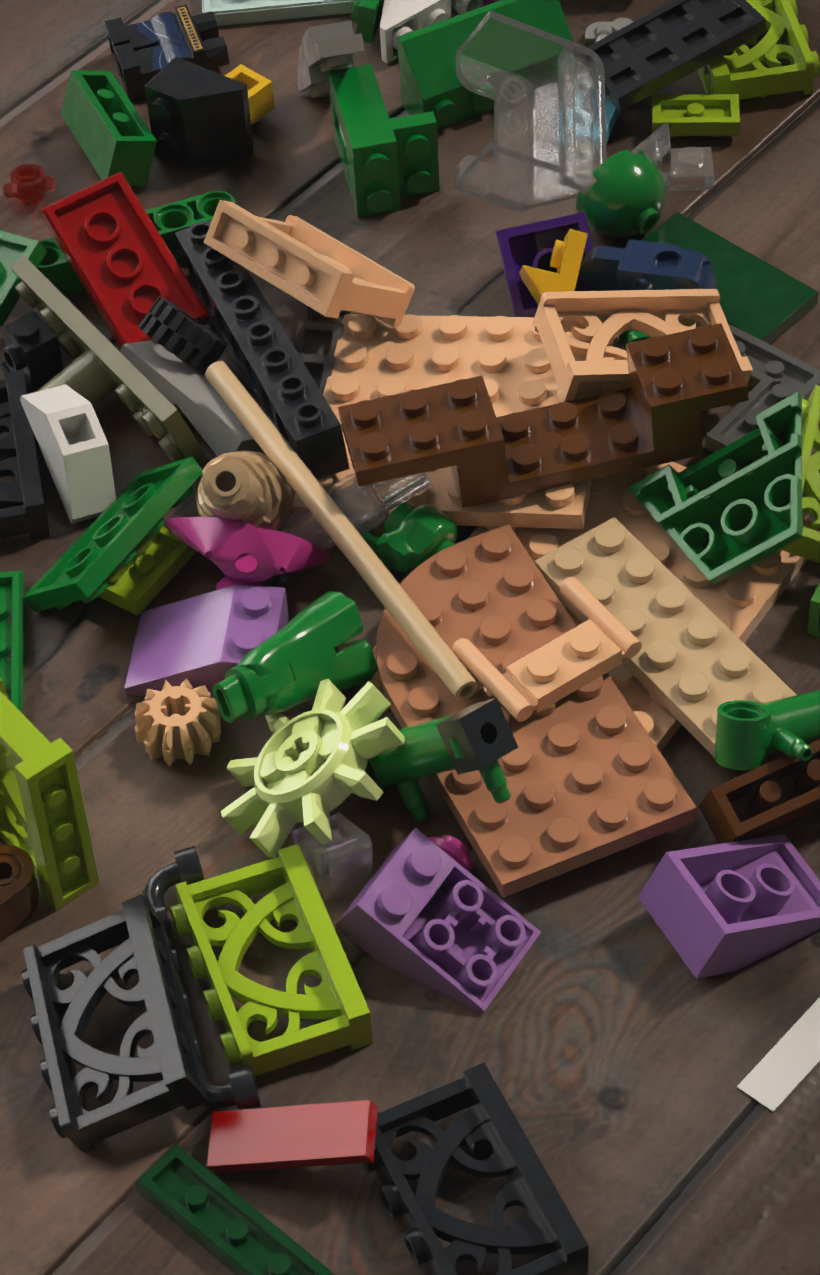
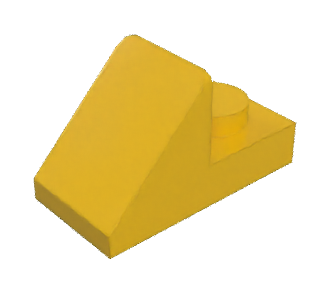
(566, 258)

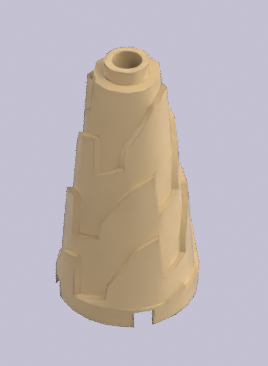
(245, 489)

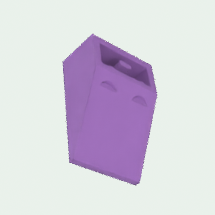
(438, 924)

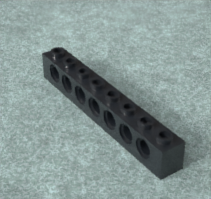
(264, 354)

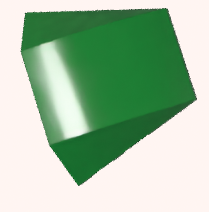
(737, 499)

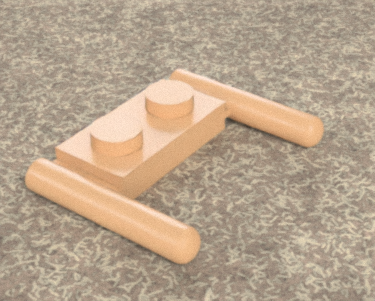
(558, 665)

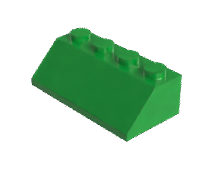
(429, 58)

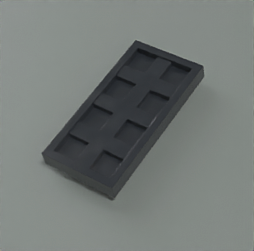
(673, 45)

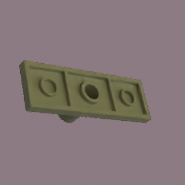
(103, 367)

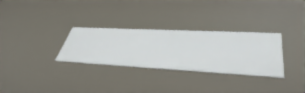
(786, 1062)

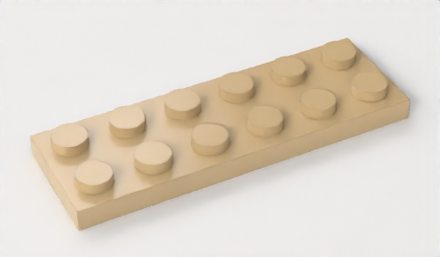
(686, 651)

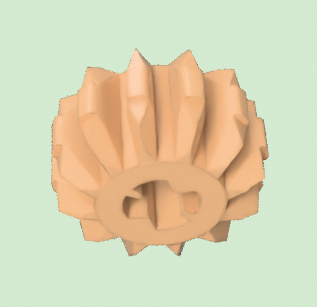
(178, 722)

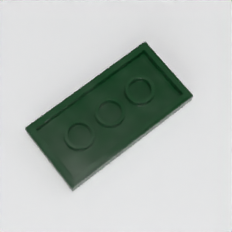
(751, 290)

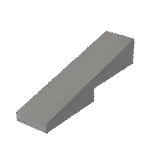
(192, 396)

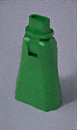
(295, 660)

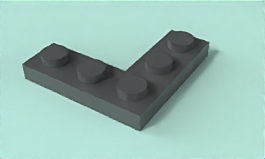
(772, 380)

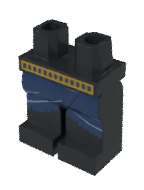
(149, 46)

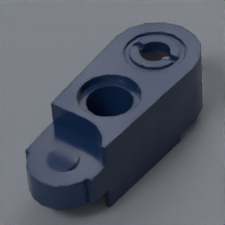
(646, 267)

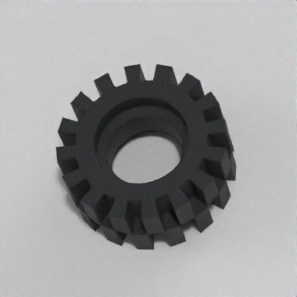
(182, 335)

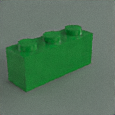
(108, 126)

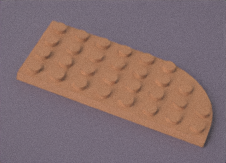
(581, 768)

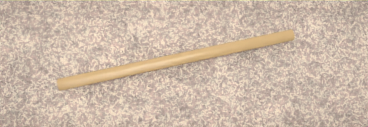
(343, 533)

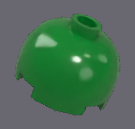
(624, 197)

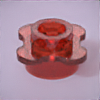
(28, 184)

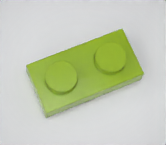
(697, 114)
(148, 572)

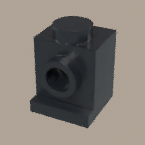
(31, 348)

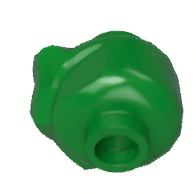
(412, 536)

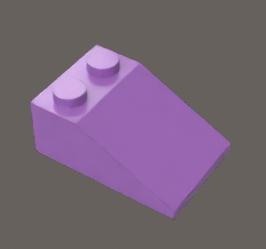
(203, 636)
(733, 902)

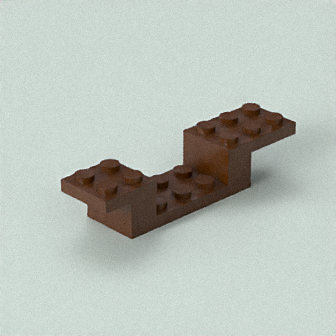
(553, 444)

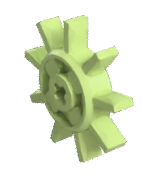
(311, 766)

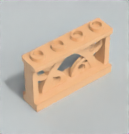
(309, 264)
(602, 317)

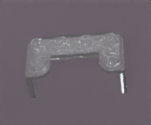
(544, 114)

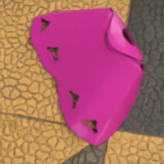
(244, 550)

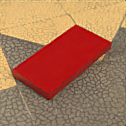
(119, 256)

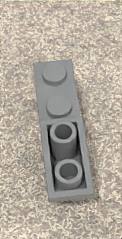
(323, 50)

